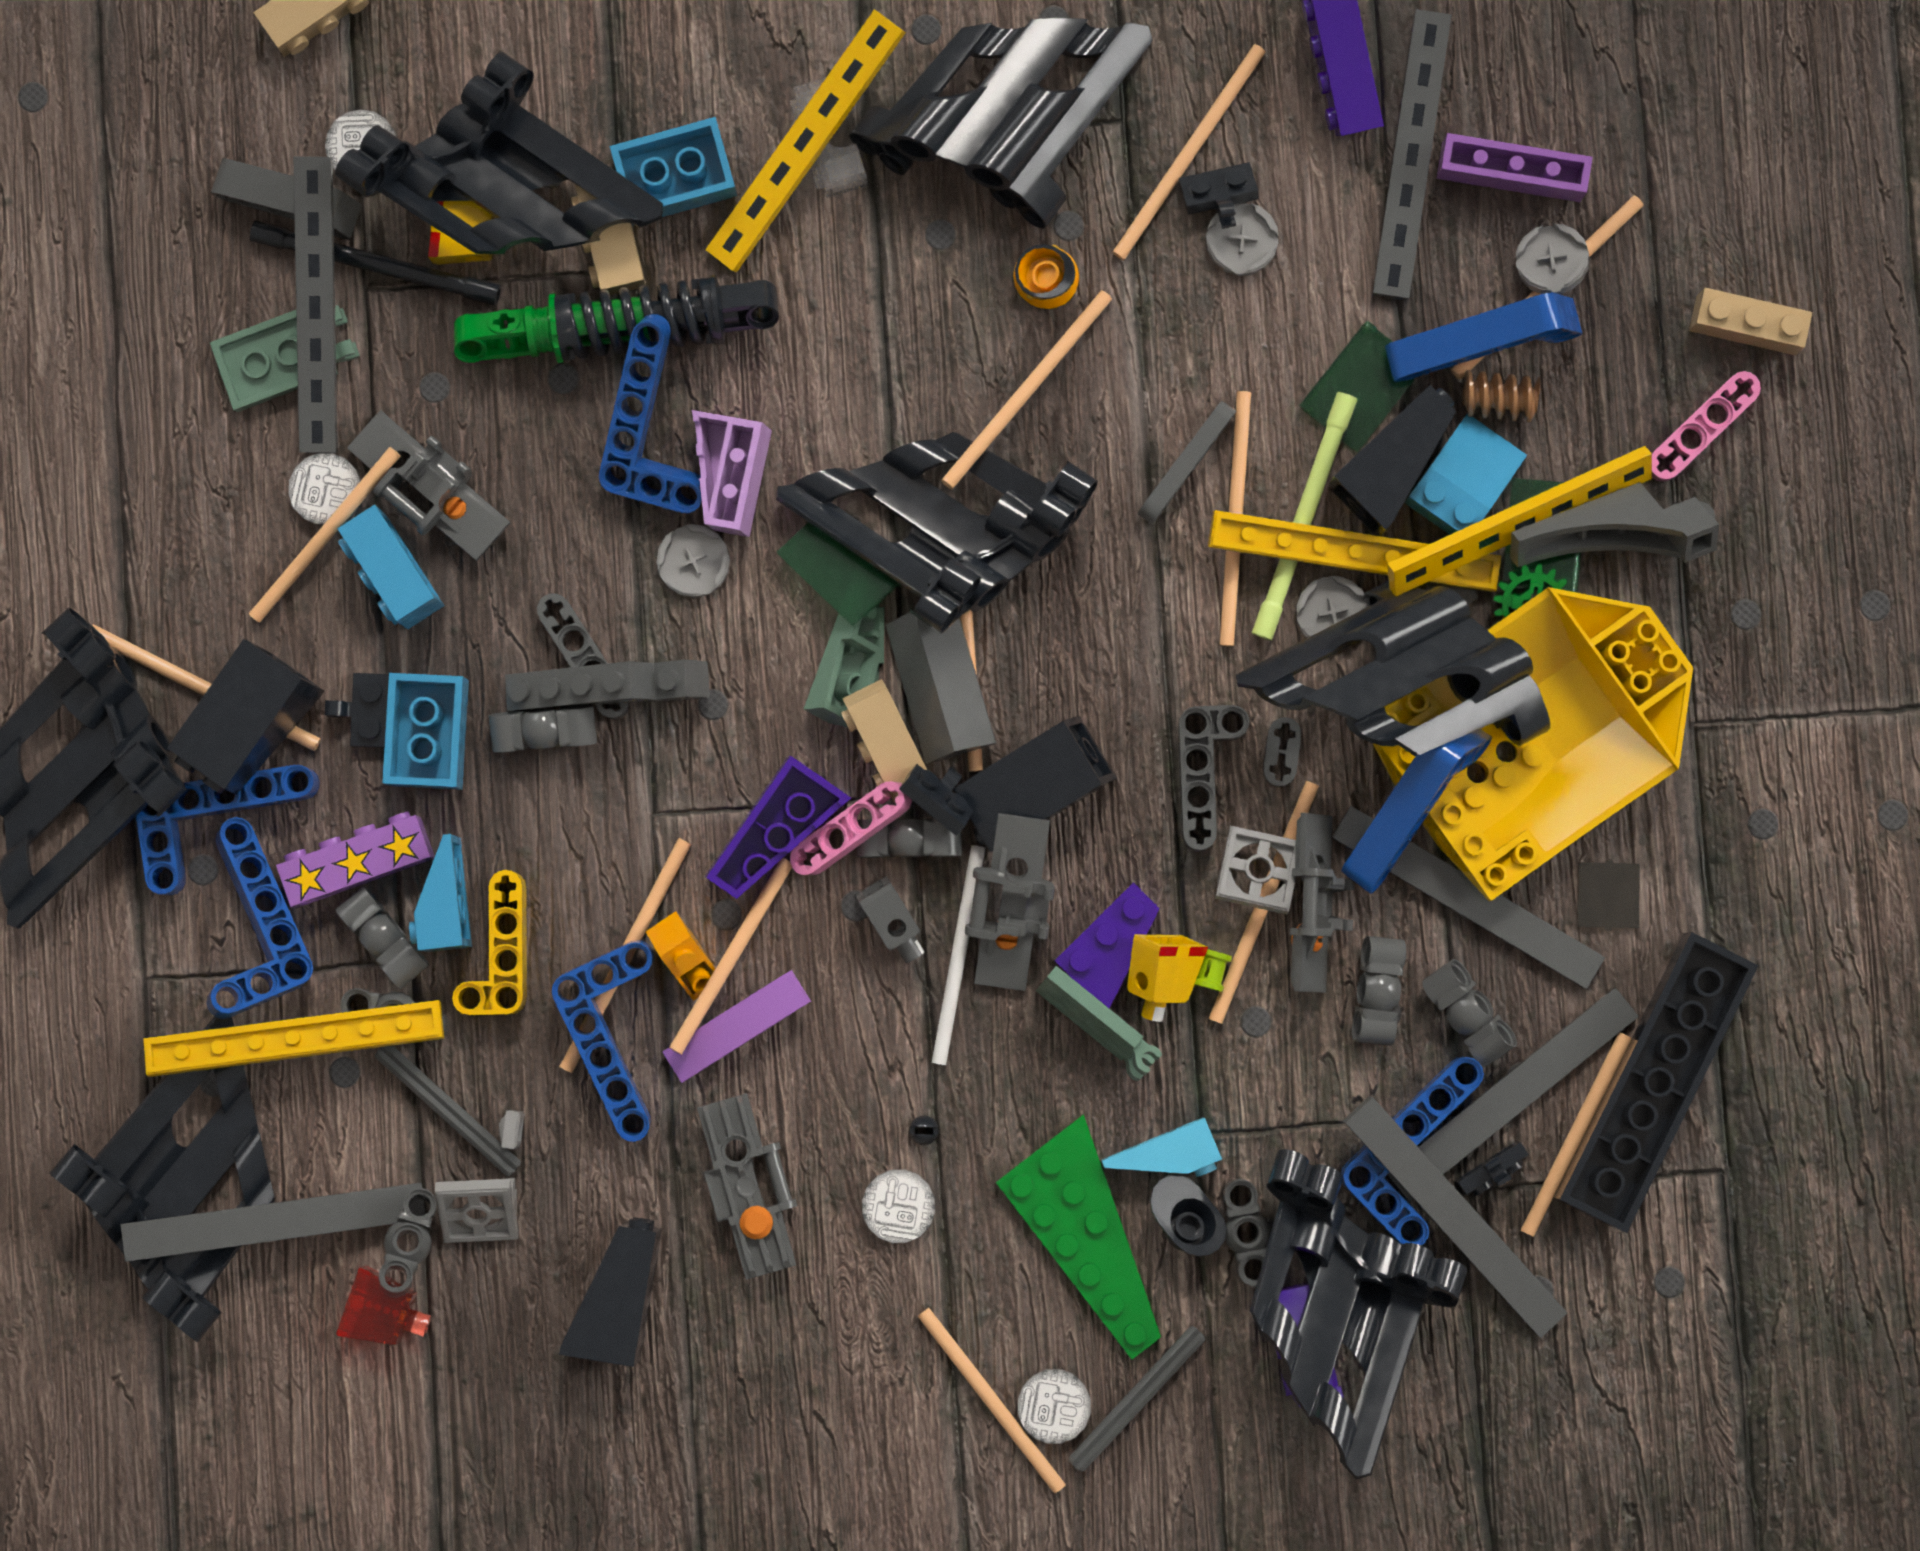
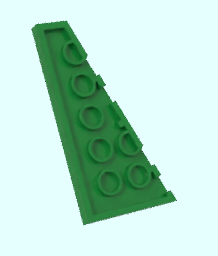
(1073, 1214)

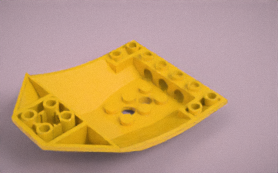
(1615, 731)

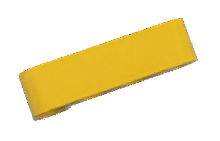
(499, 943)

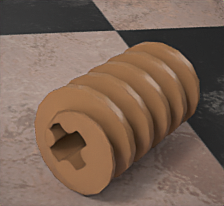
(1500, 396)

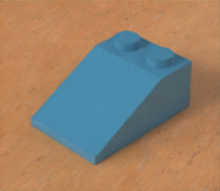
(1465, 477)
(443, 905)

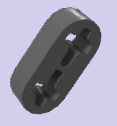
(1272, 751)

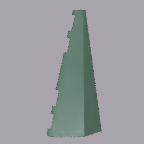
(847, 665)

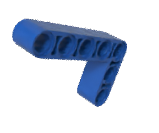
(1541, 317)
(637, 424)
(210, 804)
(1409, 807)
(262, 923)
(601, 1034)
(1429, 1119)

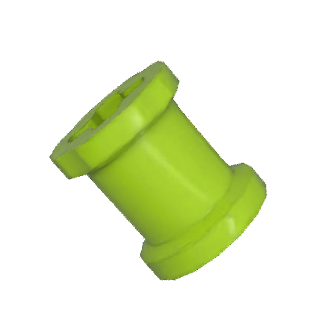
(1213, 970)

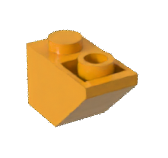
(682, 954)

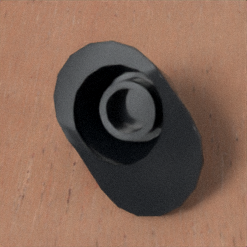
(1187, 1216)

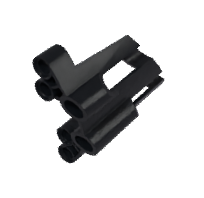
(1009, 127)
(496, 157)
(952, 554)
(1415, 643)
(109, 767)
(152, 1177)
(1360, 1295)

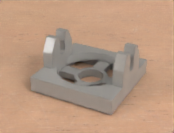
(1230, 892)
(475, 1229)

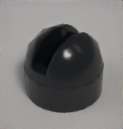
(924, 1122)

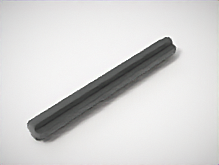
(448, 1109)
(1136, 1398)

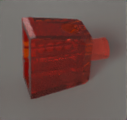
(378, 1317)

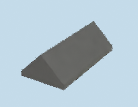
(940, 688)

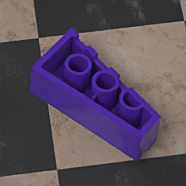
(1343, 65)
(779, 820)

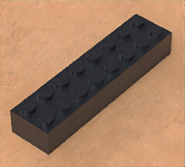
(1656, 1081)

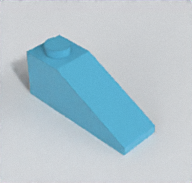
(1176, 1151)

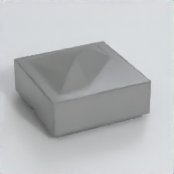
(511, 1129)

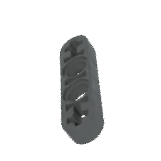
(1186, 462)
(581, 657)

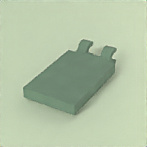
(263, 359)
(1099, 1022)

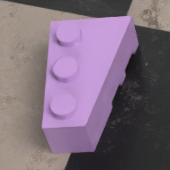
(731, 469)

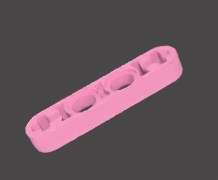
(1703, 426)
(852, 832)

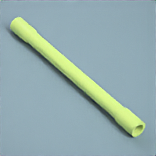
(1336, 426)

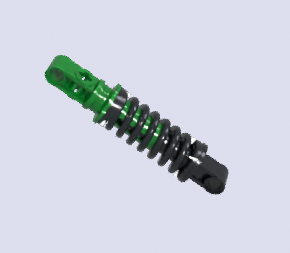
(575, 328)

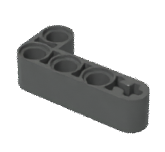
(274, 194)
(1203, 778)

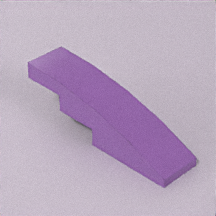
(738, 1025)

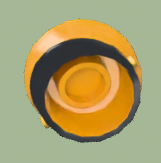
(1046, 276)

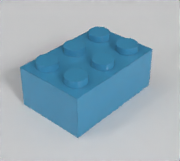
(678, 166)
(388, 568)
(425, 731)

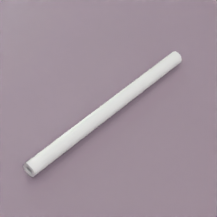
(957, 961)

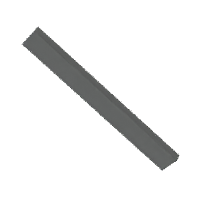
(1498, 916)
(1526, 1082)
(1455, 1216)
(266, 1222)

